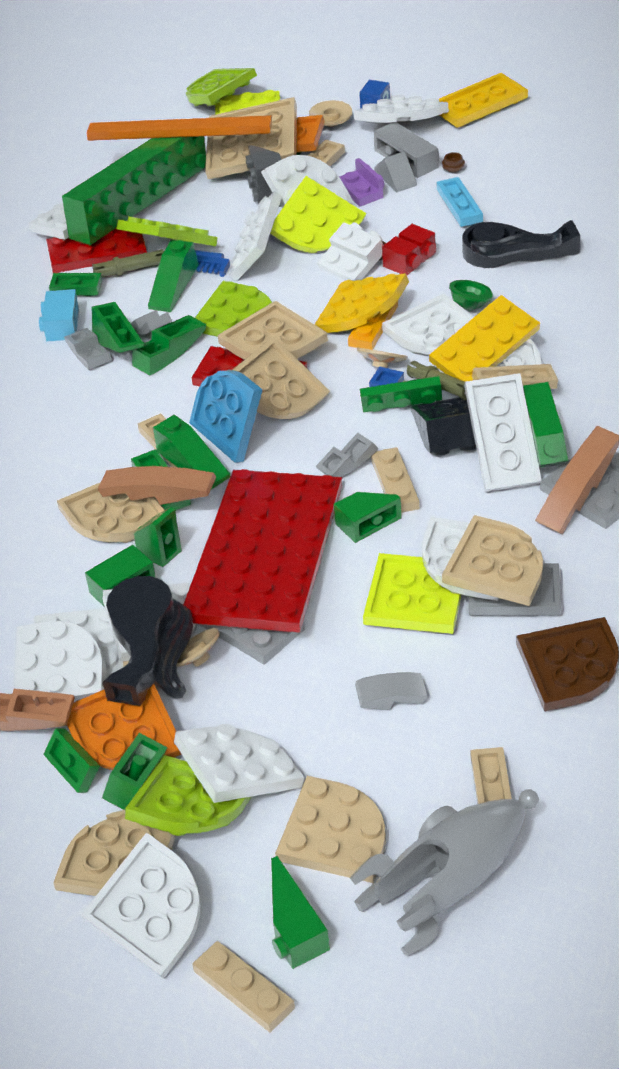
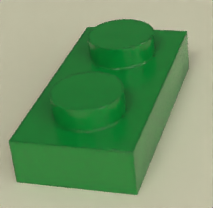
(84, 283)
(71, 760)

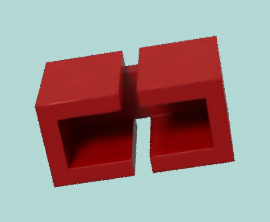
(409, 250)

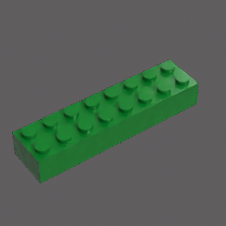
(131, 185)

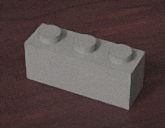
(396, 139)

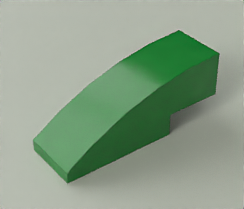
(167, 344)

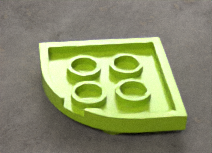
(218, 84)
(167, 230)
(230, 305)
(178, 803)

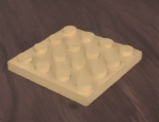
(228, 152)

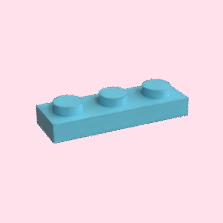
(459, 201)

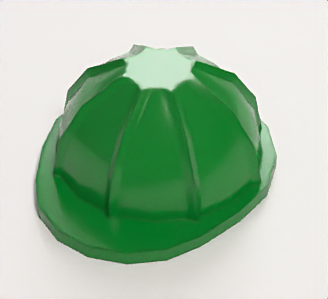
(470, 294)

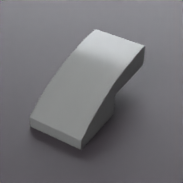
(150, 322)
(87, 348)
(342, 462)
(385, 689)

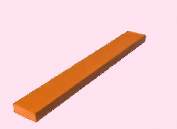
(179, 128)

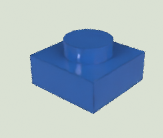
(386, 376)

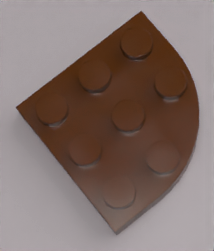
(570, 662)

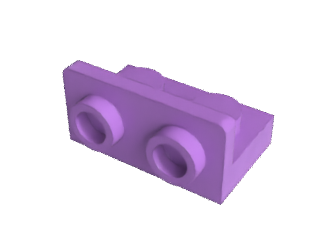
(363, 183)

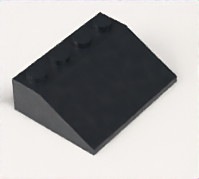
(444, 425)

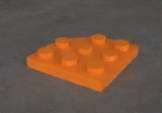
(110, 727)

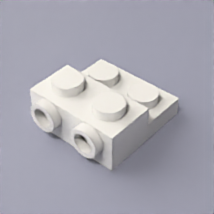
(351, 252)

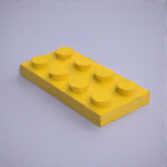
(482, 99)
(485, 339)

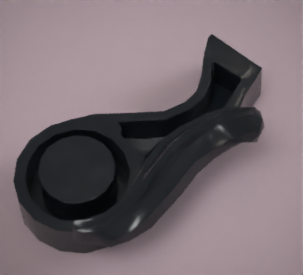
(500, 244)
(153, 633)

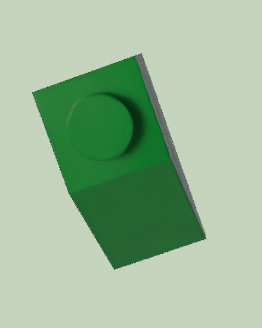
(366, 513)
(159, 538)
(133, 770)

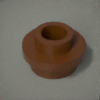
(453, 162)

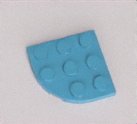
(226, 411)

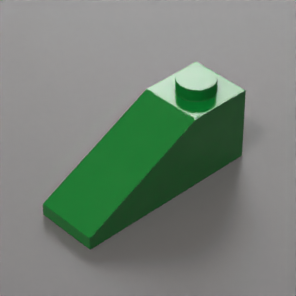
(173, 275)
(114, 328)
(545, 425)
(186, 449)
(296, 925)

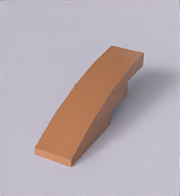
(578, 478)
(163, 483)
(34, 710)

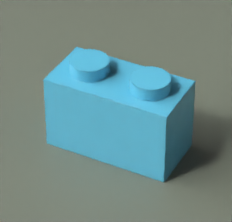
(59, 314)

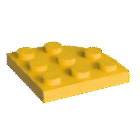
(361, 300)

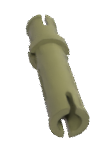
(127, 264)
(448, 383)

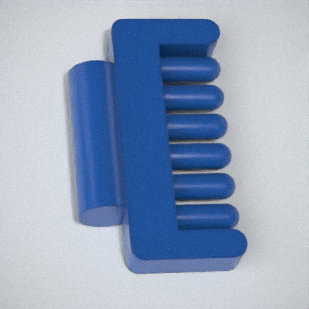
(212, 260)

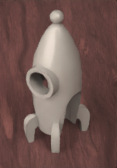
(453, 850)

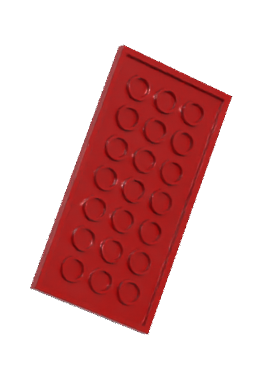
(264, 551)

